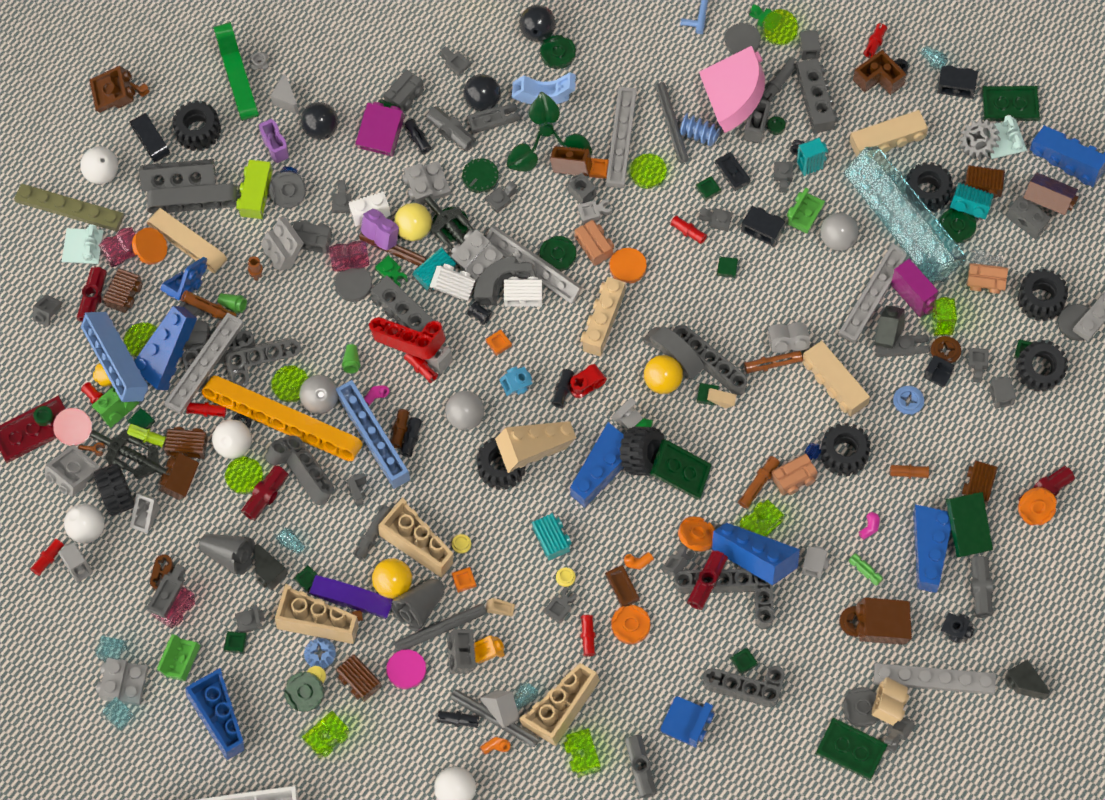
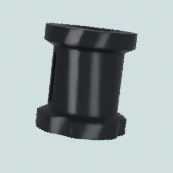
(475, 308)

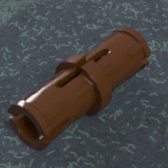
(399, 428)

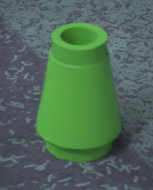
(235, 303)
(351, 359)

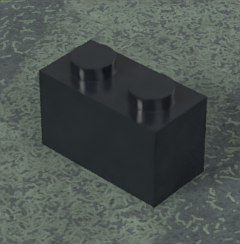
(957, 81)
(763, 226)

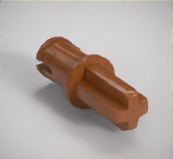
(255, 267)
(909, 471)

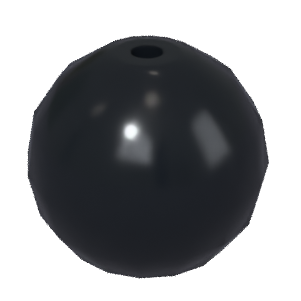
(537, 23)
(482, 92)
(319, 120)

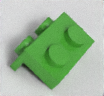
(805, 211)
(112, 408)
(178, 658)

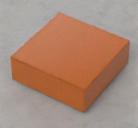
(599, 168)
(498, 342)
(464, 579)

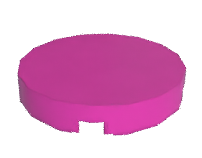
(406, 669)

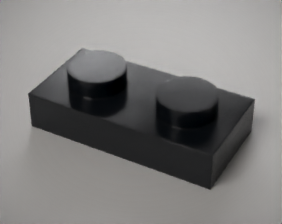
(732, 171)

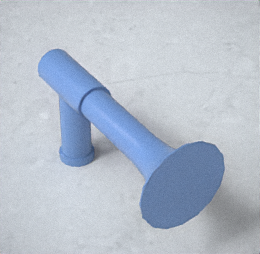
(700, 22)

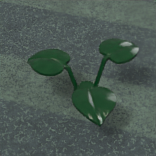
(544, 113)

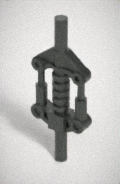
(445, 219)
(118, 446)

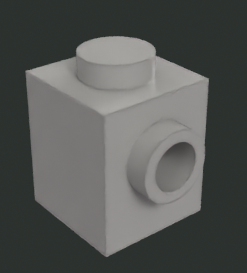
(815, 562)

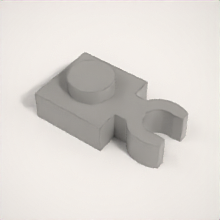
(591, 211)

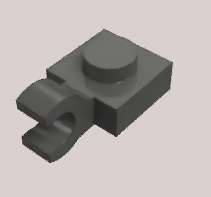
(455, 62)
(783, 173)
(501, 198)
(341, 200)
(719, 219)
(978, 360)
(677, 562)
(898, 731)

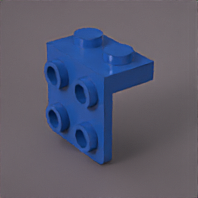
(187, 280)
(687, 721)

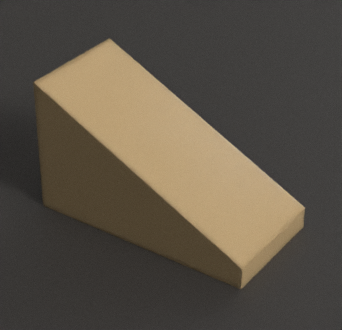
(721, 398)
(499, 607)

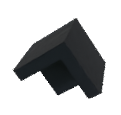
(939, 371)

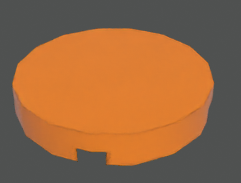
(149, 246)
(628, 265)
(1037, 506)
(696, 533)
(630, 624)

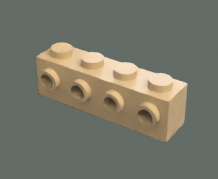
(890, 133)
(604, 316)
(835, 378)

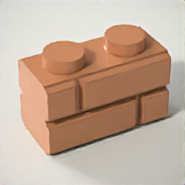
(594, 242)
(987, 277)
(794, 475)

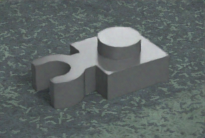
(559, 607)

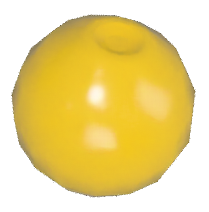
(663, 374)
(392, 578)

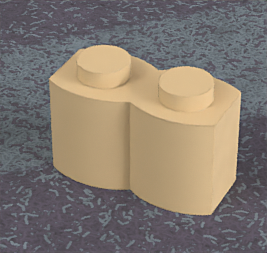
(890, 701)

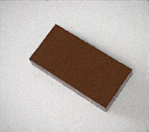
(622, 586)

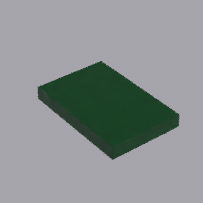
(1017, 101)
(680, 469)
(969, 524)
(851, 749)

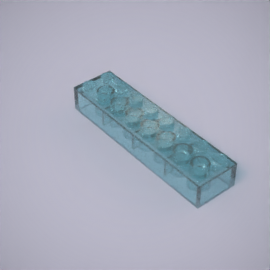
(904, 215)

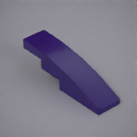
(350, 596)

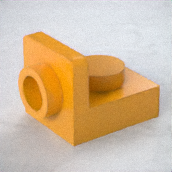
(488, 648)

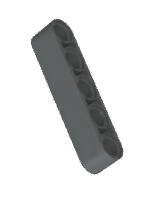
(192, 198)
(719, 363)

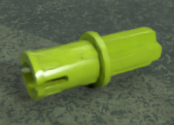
(146, 435)

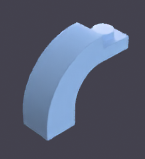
(527, 89)

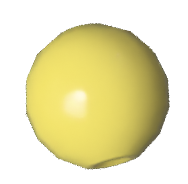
(413, 221)

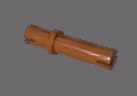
(215, 310)
(794, 358)
(763, 475)

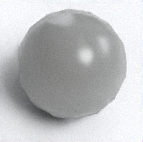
(839, 231)
(318, 394)
(464, 410)

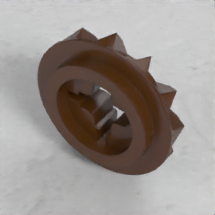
(950, 344)
(846, 616)

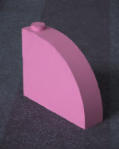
(735, 87)

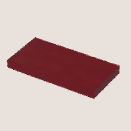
(24, 434)

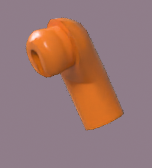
(638, 563)
(496, 744)

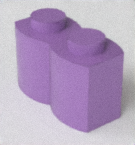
(274, 141)
(379, 229)

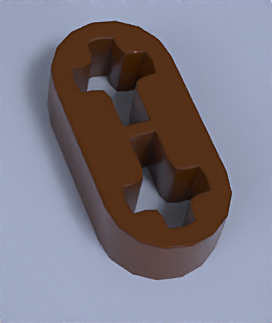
(157, 569)

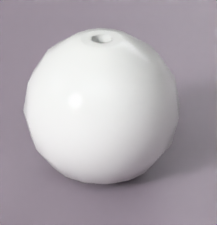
(99, 165)
(232, 439)
(84, 523)
(455, 784)

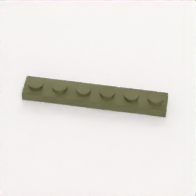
(69, 207)

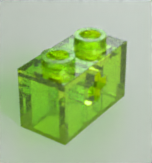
(944, 316)
(762, 511)
(329, 725)
(589, 762)

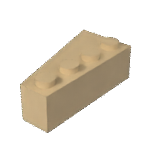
(532, 442)
(414, 538)
(314, 617)
(559, 708)

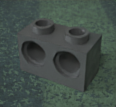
(461, 651)

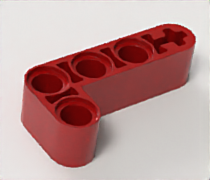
(416, 343)

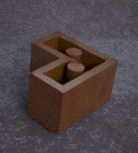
(879, 70)

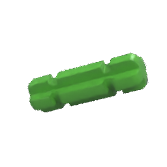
(866, 569)

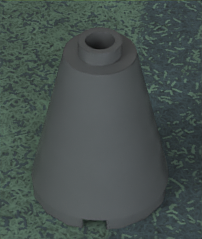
(229, 551)
(418, 603)

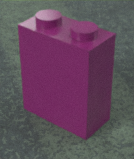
(380, 128)
(914, 288)

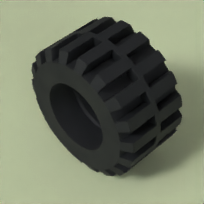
(194, 113)
(936, 176)
(1042, 281)
(1052, 355)
(848, 435)
(640, 449)
(492, 476)
(114, 489)

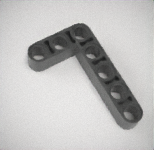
(733, 586)

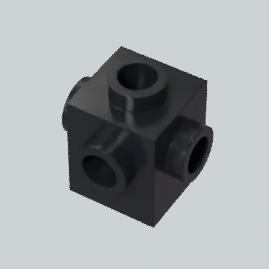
(958, 628)

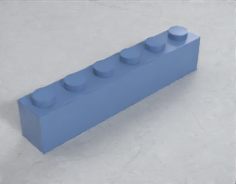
(114, 356)
(373, 434)

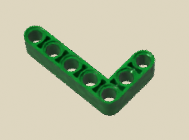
(235, 71)

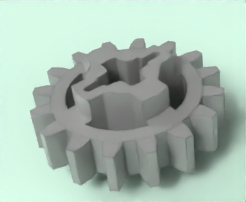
(980, 146)

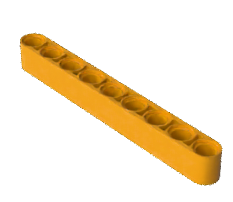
(282, 418)

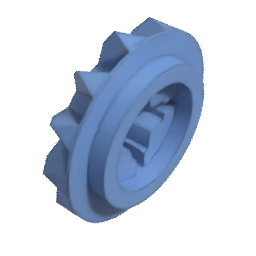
(916, 397)
(327, 657)

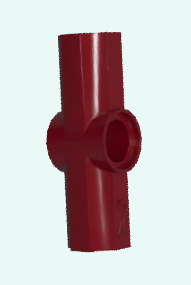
(94, 285)
(1056, 481)
(265, 493)
(703, 590)

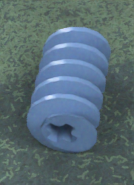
(699, 130)

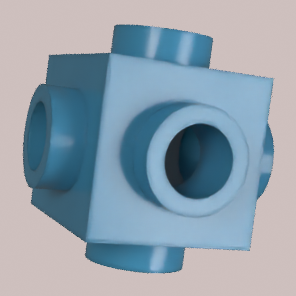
(516, 381)

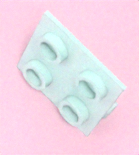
(1011, 138)
(82, 245)

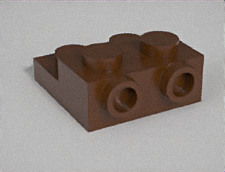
(112, 89)

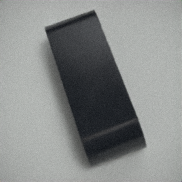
(149, 137)

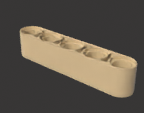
(186, 240)

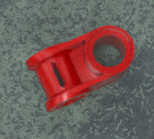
(587, 381)

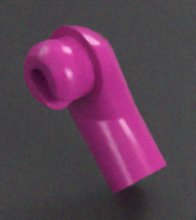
(375, 393)
(872, 526)

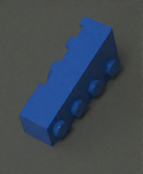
(1069, 155)
(165, 347)
(599, 466)
(931, 540)
(756, 553)
(215, 709)

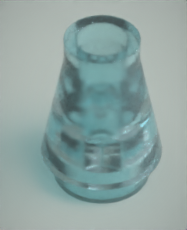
(934, 57)
(289, 540)
(525, 695)

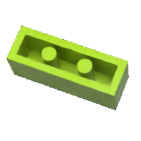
(254, 189)

